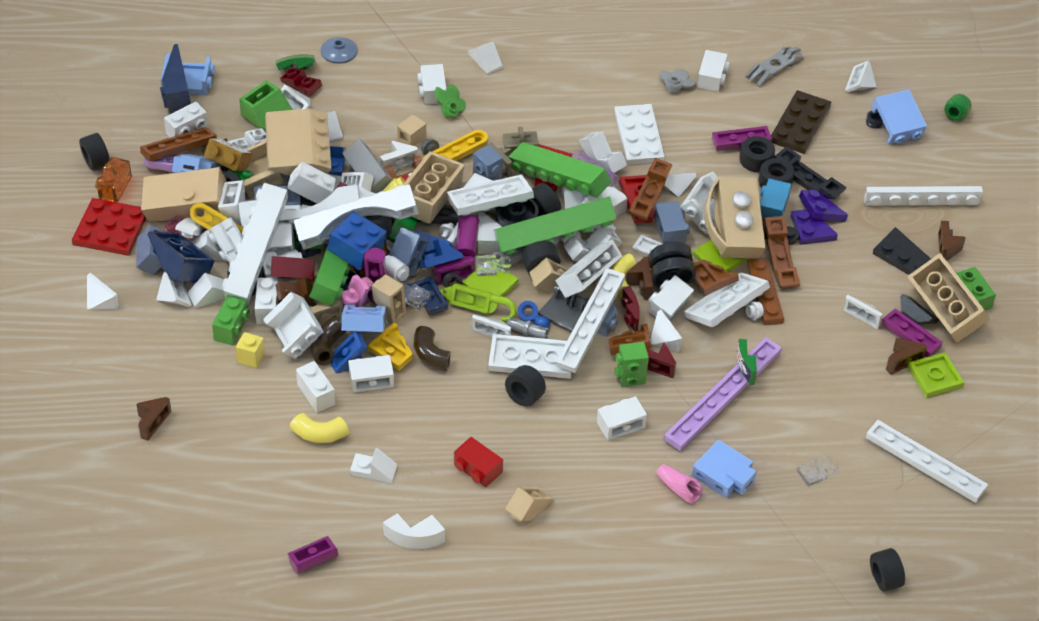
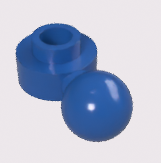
(538, 320)

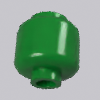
(957, 107)

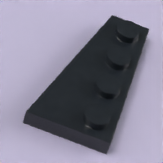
(900, 252)

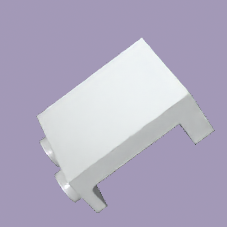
(695, 201)
(294, 324)

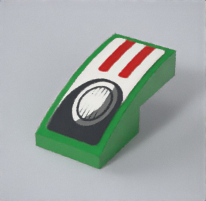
(746, 362)

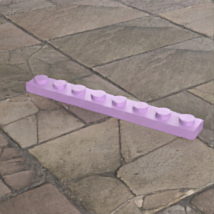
(719, 397)

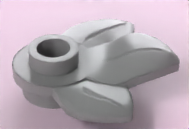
(676, 80)

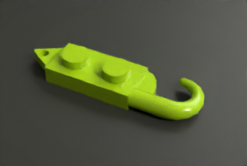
(477, 299)

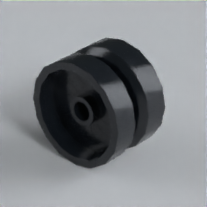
(516, 212)
(671, 260)

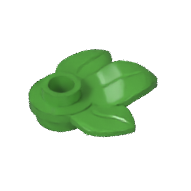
(450, 101)

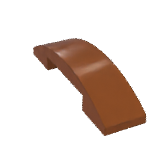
(651, 189)
(779, 252)

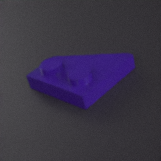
(821, 207)
(811, 229)

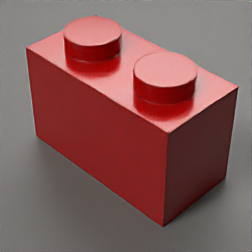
(478, 462)

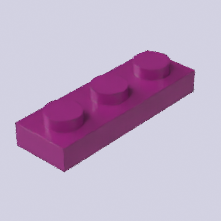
(734, 138)
(911, 331)

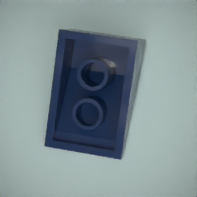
(175, 88)
(180, 256)

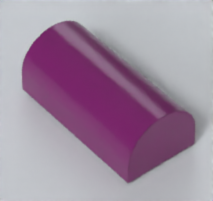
(467, 235)
(375, 264)
(463, 267)
(312, 555)

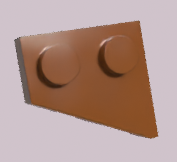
(712, 277)
(629, 337)

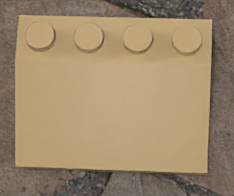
(297, 138)

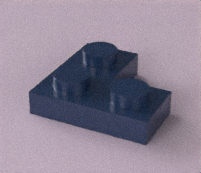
(437, 302)

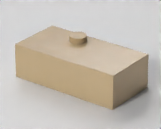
(431, 183)
(176, 193)
(948, 298)

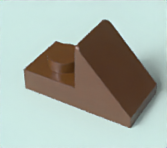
(949, 244)
(641, 275)
(302, 288)
(904, 352)
(152, 415)

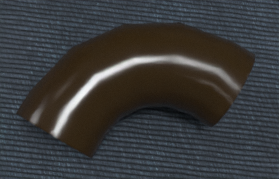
(322, 347)
(427, 350)

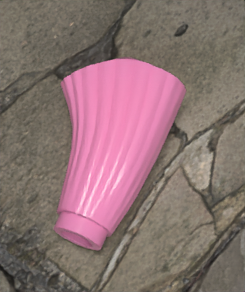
(681, 484)

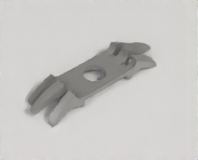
(769, 70)

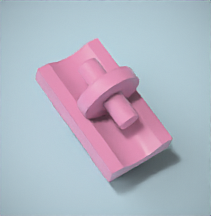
(357, 291)

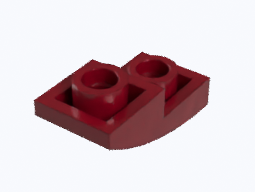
(300, 82)
(292, 268)
(632, 312)

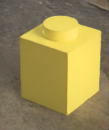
(250, 350)

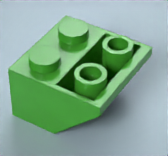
(260, 100)

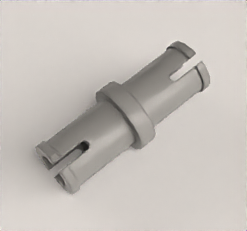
(528, 328)

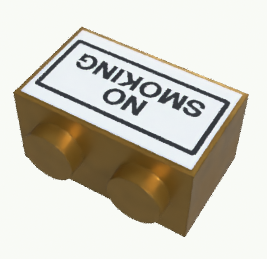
(227, 154)

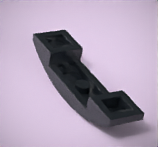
(810, 179)

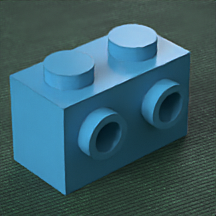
(774, 198)

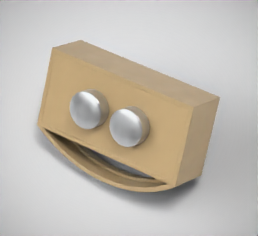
(735, 217)

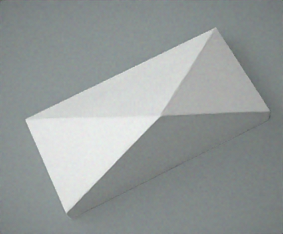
(861, 78)
(295, 98)
(679, 182)
(173, 292)
(99, 295)
(863, 311)
(489, 326)
(665, 333)

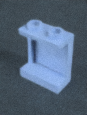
(197, 76)
(900, 116)

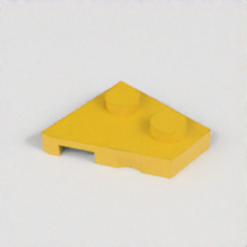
(392, 344)

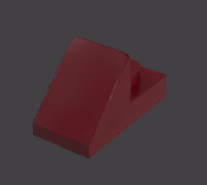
(662, 362)

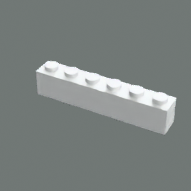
(256, 242)

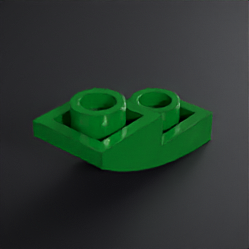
(302, 61)
(408, 223)

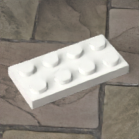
(638, 134)
(490, 195)
(727, 300)
(514, 351)

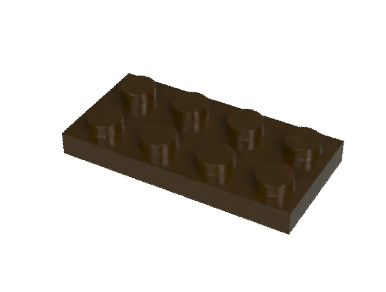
(800, 121)

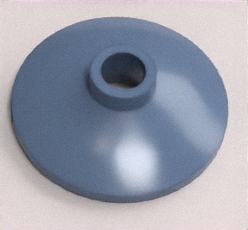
(338, 50)

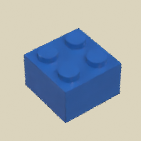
(355, 238)

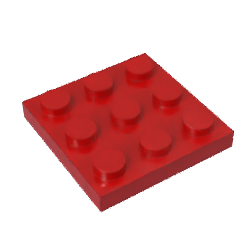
(109, 227)

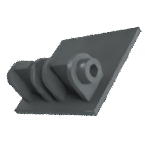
(564, 310)

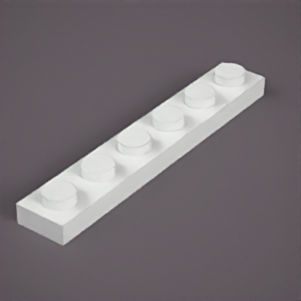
(923, 196)
(590, 320)
(926, 461)

